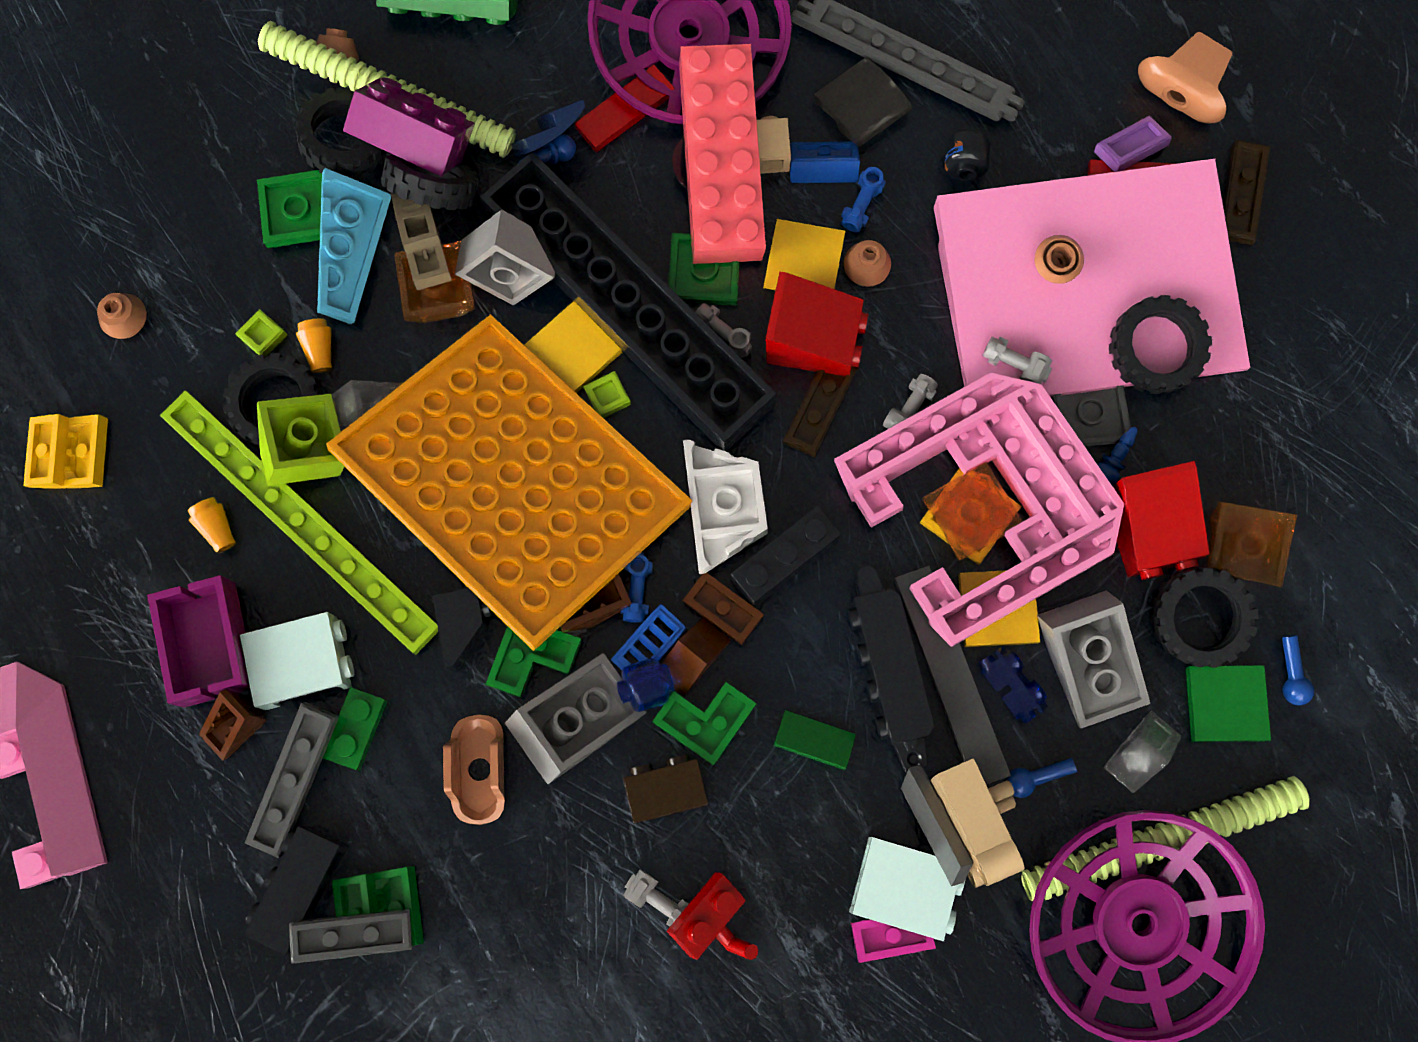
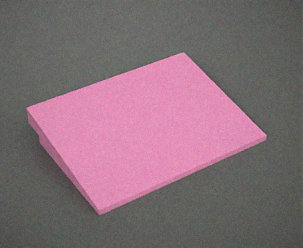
(1139, 239)

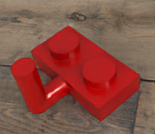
(707, 919)

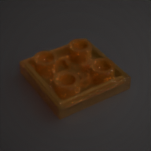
(972, 511)

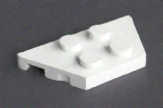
(725, 503)

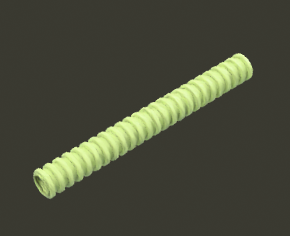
(357, 75)
(1223, 819)

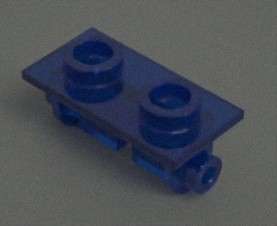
(1024, 694)

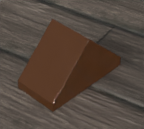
(601, 606)
(695, 654)
(230, 723)

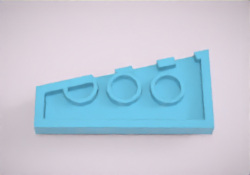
(348, 240)

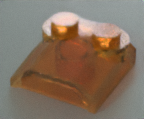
(438, 301)
(1251, 542)

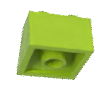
(295, 438)

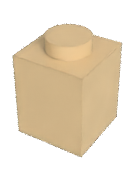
(773, 144)

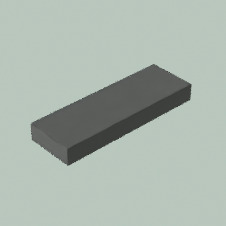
(936, 825)
(350, 935)

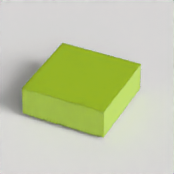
(261, 333)
(607, 395)

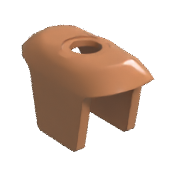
(1190, 78)
(471, 799)

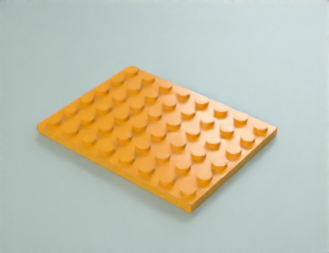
(510, 479)

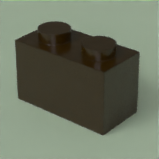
(665, 790)

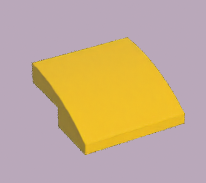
(804, 252)
(66, 451)

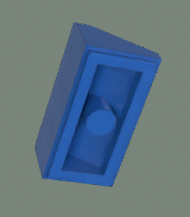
(824, 162)

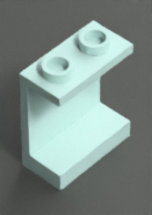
(296, 659)
(905, 890)

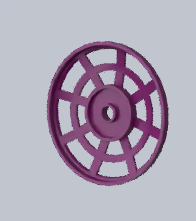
(666, 42)
(1160, 940)

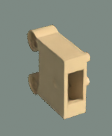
(978, 821)

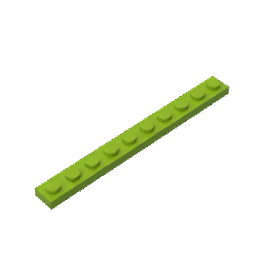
(301, 523)

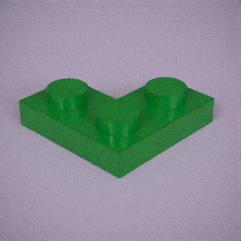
(516, 660)
(355, 729)
(707, 731)

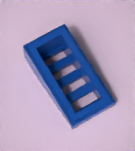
(649, 624)

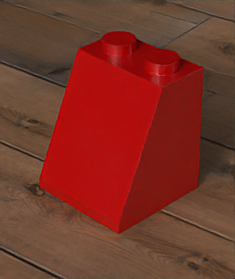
(814, 327)
(1161, 521)

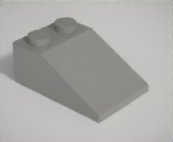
(1095, 658)
(572, 719)

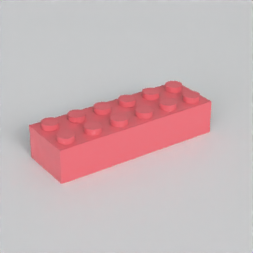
(722, 154)

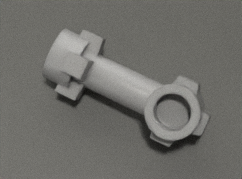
(737, 339)
(1034, 369)
(922, 388)
(642, 889)

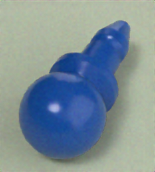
(560, 149)
(1112, 464)

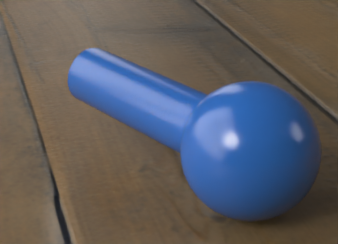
(1296, 688)
(1026, 781)

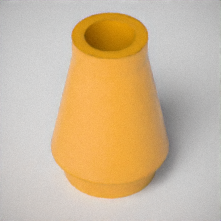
(316, 344)
(212, 524)

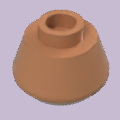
(338, 40)
(1059, 259)
(867, 263)
(121, 315)

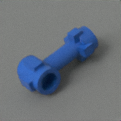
(871, 185)
(639, 569)

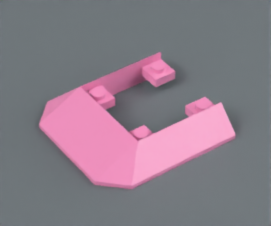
(1043, 462)
(42, 740)

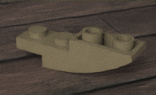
(421, 242)

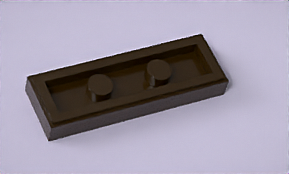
(1245, 190)
(817, 411)

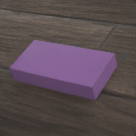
(1132, 144)

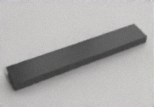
(954, 687)

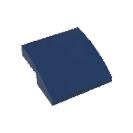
(551, 127)

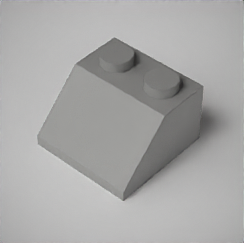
(504, 258)

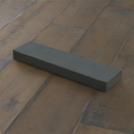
(291, 779)

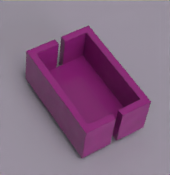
(409, 125)
(199, 640)

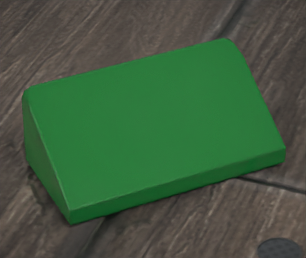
(815, 740)

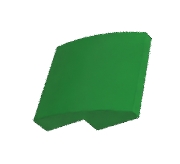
(380, 892)

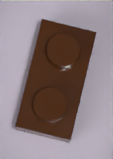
(723, 608)

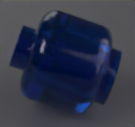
(645, 684)

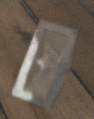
(1144, 752)

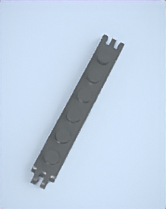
(909, 58)

